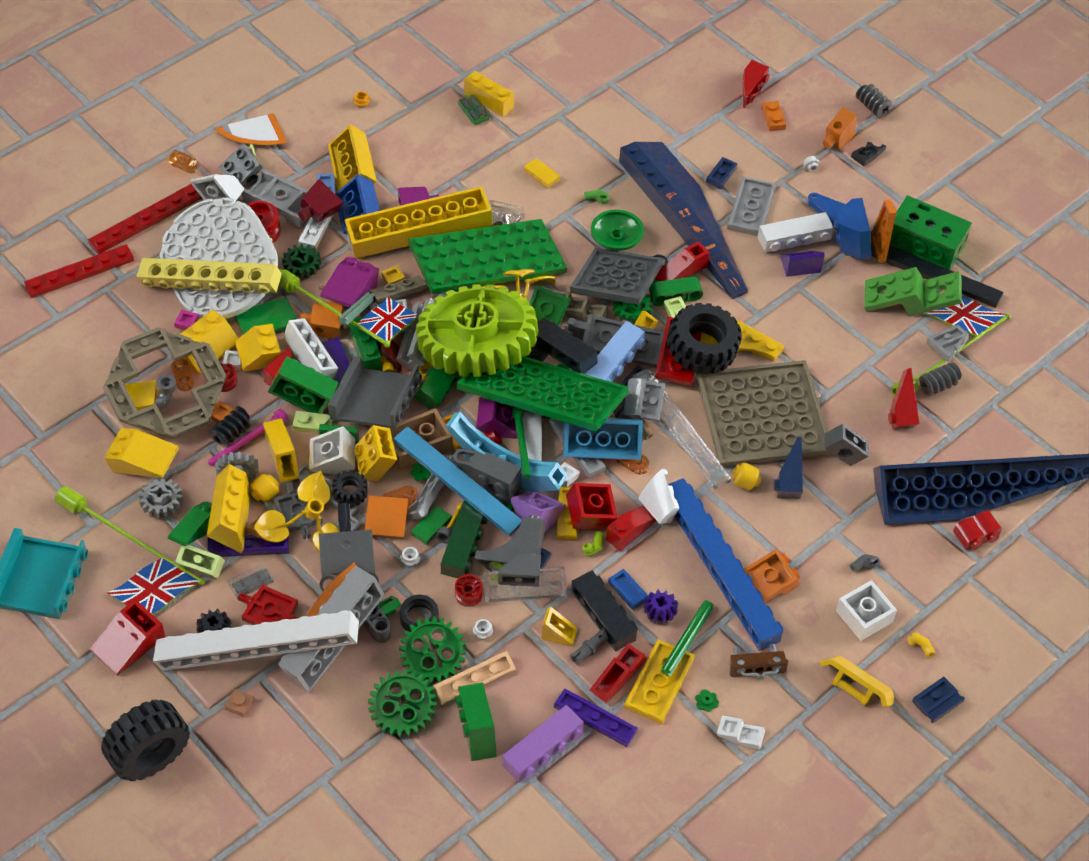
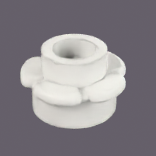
(811, 163)
(410, 552)
(483, 624)

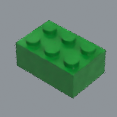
(302, 386)

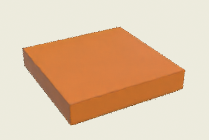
(387, 516)

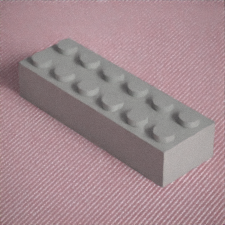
(356, 594)

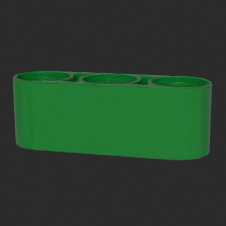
(688, 288)

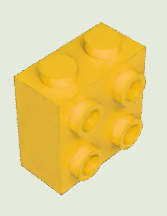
(375, 453)

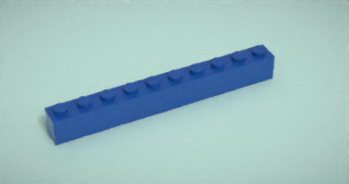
(725, 568)

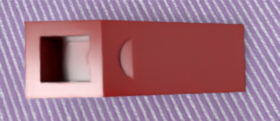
(753, 79)
(685, 263)

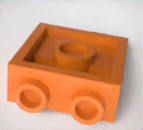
(773, 575)

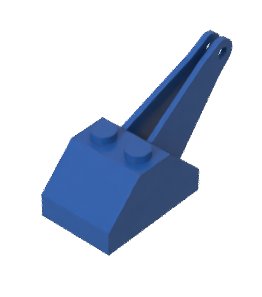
(849, 221)

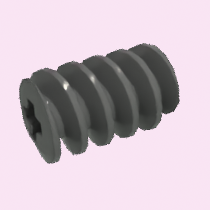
(874, 100)
(940, 379)

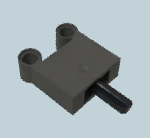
(345, 547)

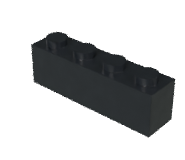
(565, 347)
(604, 610)

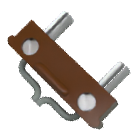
(758, 663)

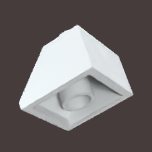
(218, 186)
(332, 452)

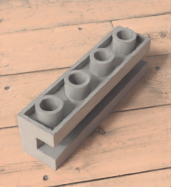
(409, 352)

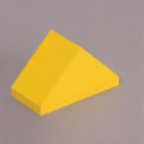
(558, 629)

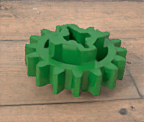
(631, 312)

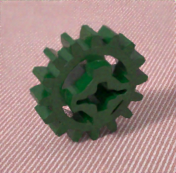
(301, 260)

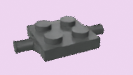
(291, 506)

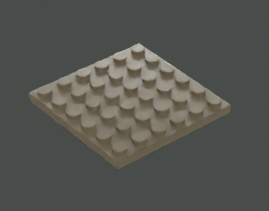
(761, 412)

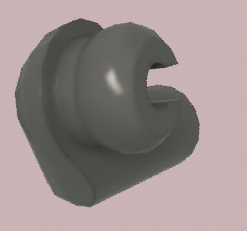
(866, 561)

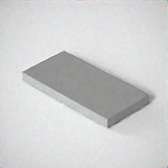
(751, 206)

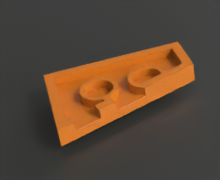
(883, 229)

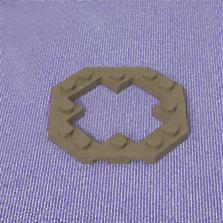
(150, 417)

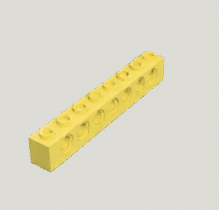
(209, 275)

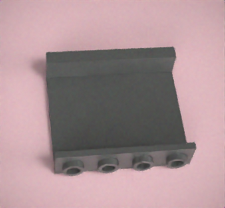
(373, 395)

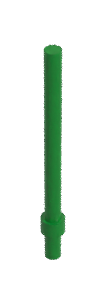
(518, 415)

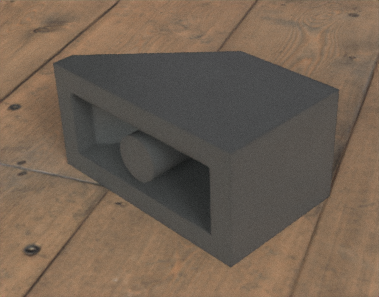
(521, 571)

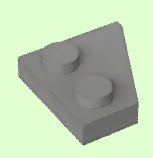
(948, 341)

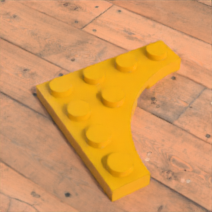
(752, 341)

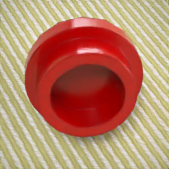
(494, 436)

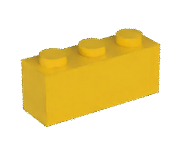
(489, 93)

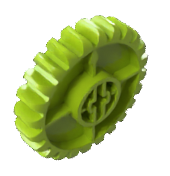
(477, 330)

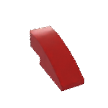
(618, 673)

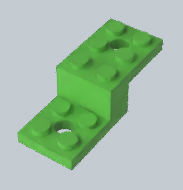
(913, 291)

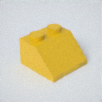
(257, 347)

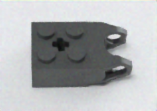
(492, 473)

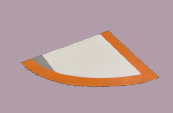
(257, 130)

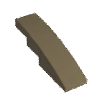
(581, 308)

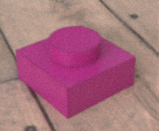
(186, 319)

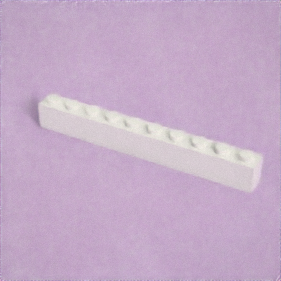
(256, 640)

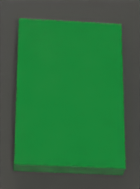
(273, 312)

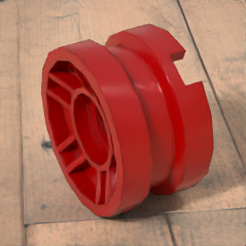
(231, 377)
(463, 585)

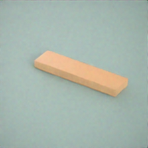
(482, 672)

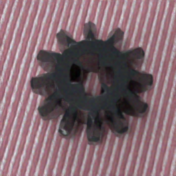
(213, 621)

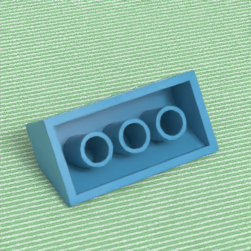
(612, 440)

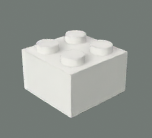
(866, 610)

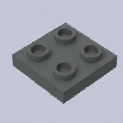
(242, 165)

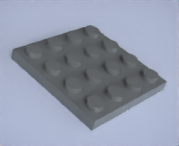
(616, 275)

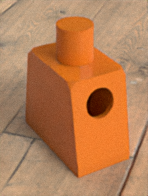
(840, 129)
(323, 321)

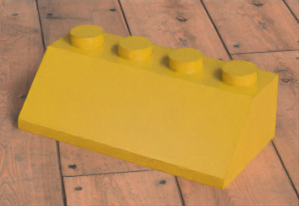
(351, 156)
(230, 508)

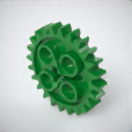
(415, 658)
(395, 721)

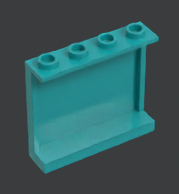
(39, 574)

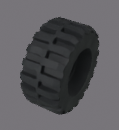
(701, 356)
(145, 740)

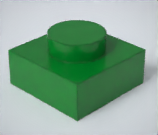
(389, 605)

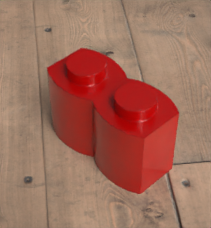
(977, 530)

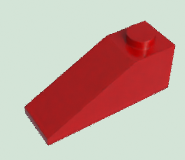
(904, 405)
(629, 527)

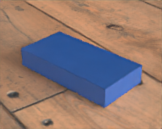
(627, 589)

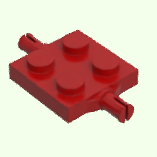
(267, 606)

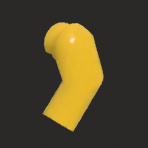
(925, 644)

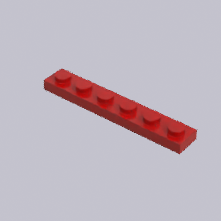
(79, 271)

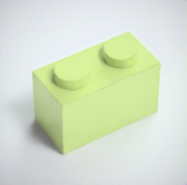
(200, 561)

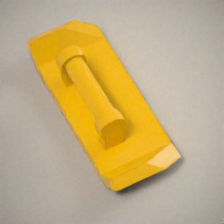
(865, 679)

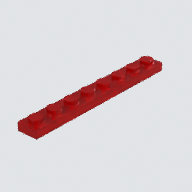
(144, 219)

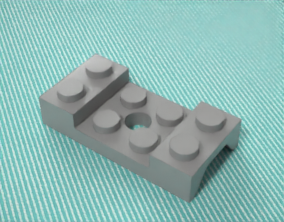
(270, 186)

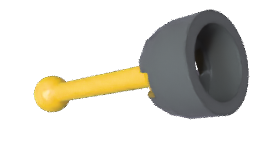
(445, 532)

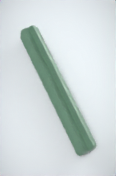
(356, 308)

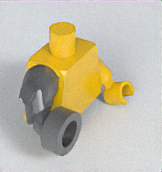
(146, 393)

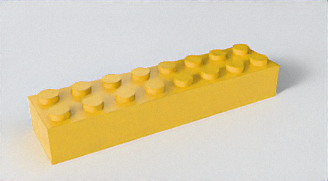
(438, 215)

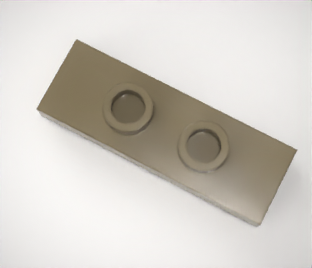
(399, 289)

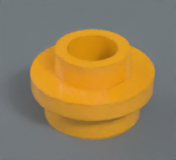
(361, 99)

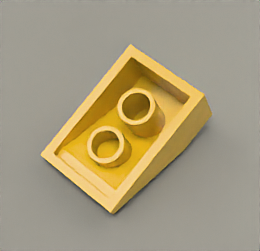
(140, 454)

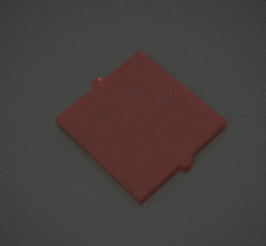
(391, 354)

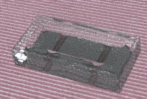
(251, 580)

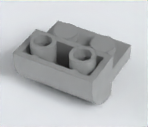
(644, 400)

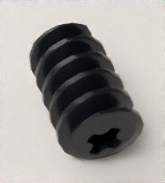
(229, 426)

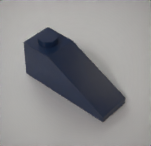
(790, 478)

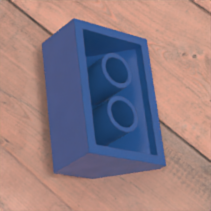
(357, 198)

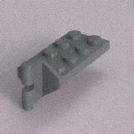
(600, 330)

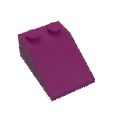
(350, 281)

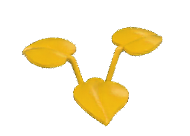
(550, 279)
(315, 491)

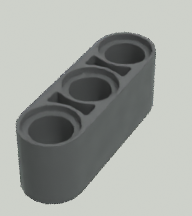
(376, 622)

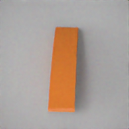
(327, 593)

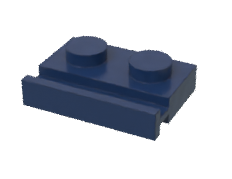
(938, 699)

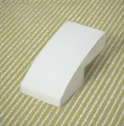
(743, 734)

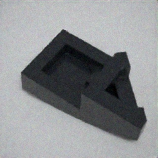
(867, 154)

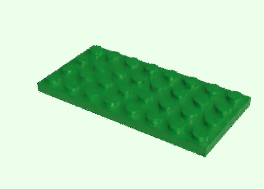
(485, 254)
(549, 392)

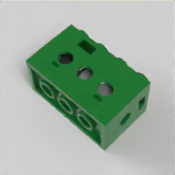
(929, 232)

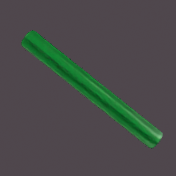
(687, 638)

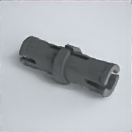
(589, 647)

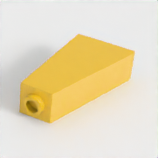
(281, 450)

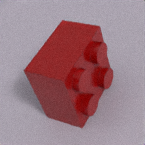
(591, 506)

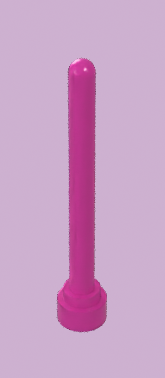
(280, 413)

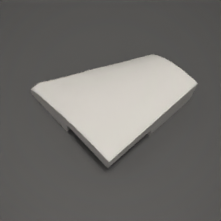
(659, 498)

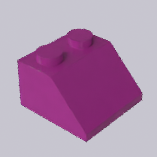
(496, 417)

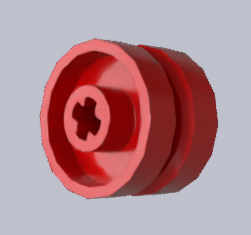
(268, 216)

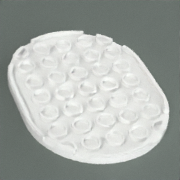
(224, 233)

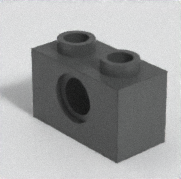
(846, 444)

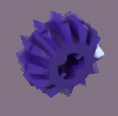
(660, 606)

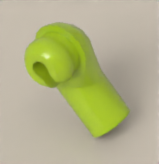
(595, 547)

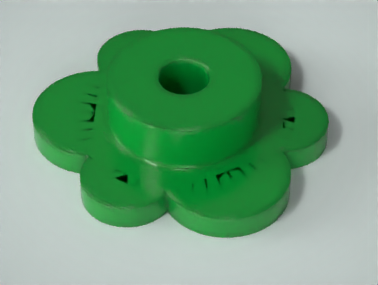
(419, 472)
(706, 700)

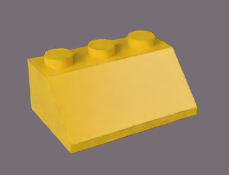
(214, 331)

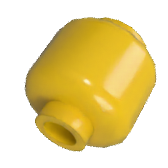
(746, 476)
(264, 488)

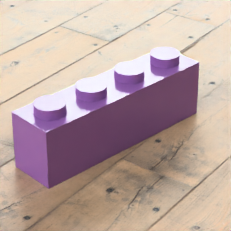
(542, 744)

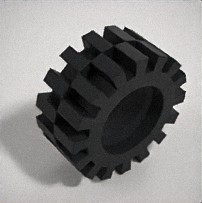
(349, 479)

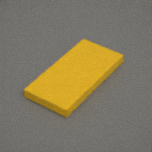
(656, 692)

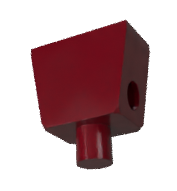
(319, 203)

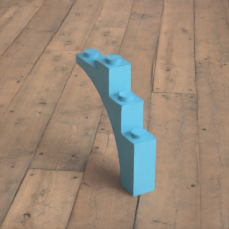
(544, 475)

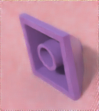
(538, 505)

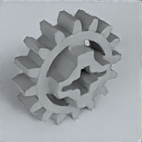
(240, 461)
(160, 498)

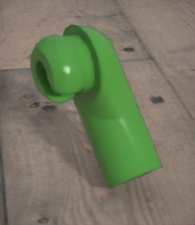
(598, 195)

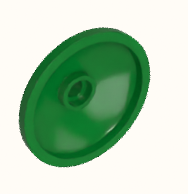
(617, 230)

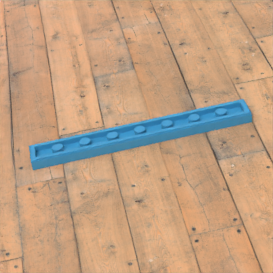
(458, 481)

